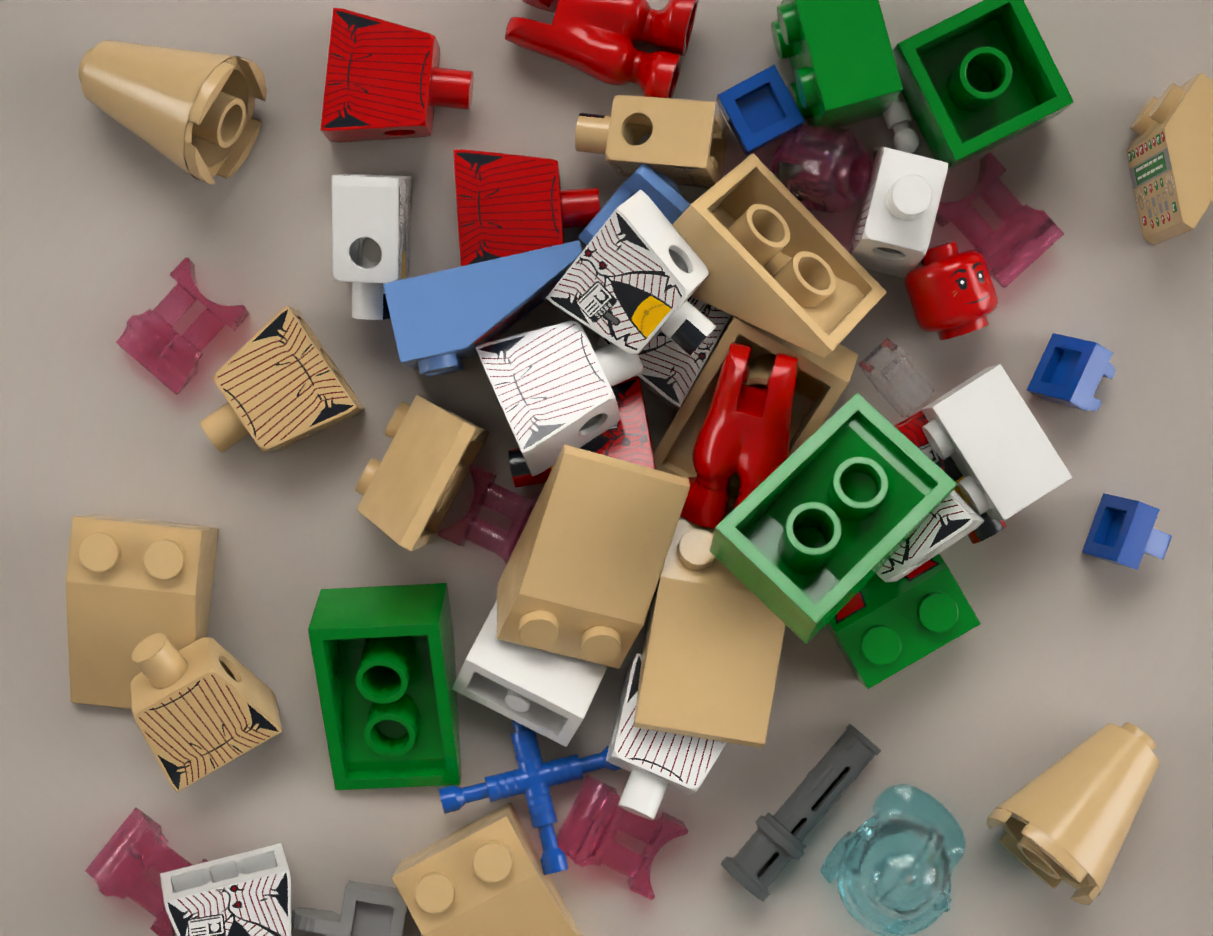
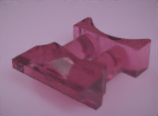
(1015, 243)
(160, 348)
(499, 500)
(593, 824)
(127, 857)

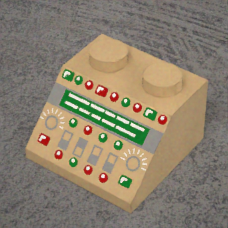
(1173, 159)

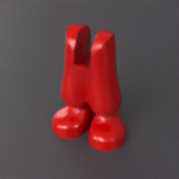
(601, 35)
(741, 435)

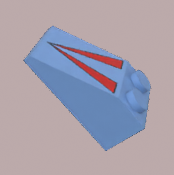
(454, 310)

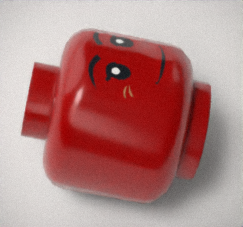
(951, 291)

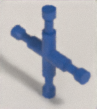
(533, 780)

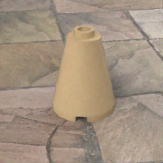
(179, 102)
(1080, 810)

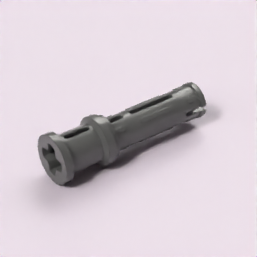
(782, 834)

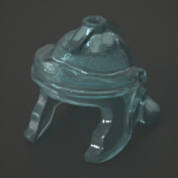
(902, 838)

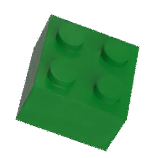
(837, 59)
(979, 79)

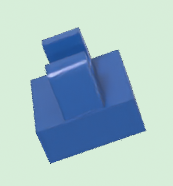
(760, 110)
(1071, 372)
(1125, 532)

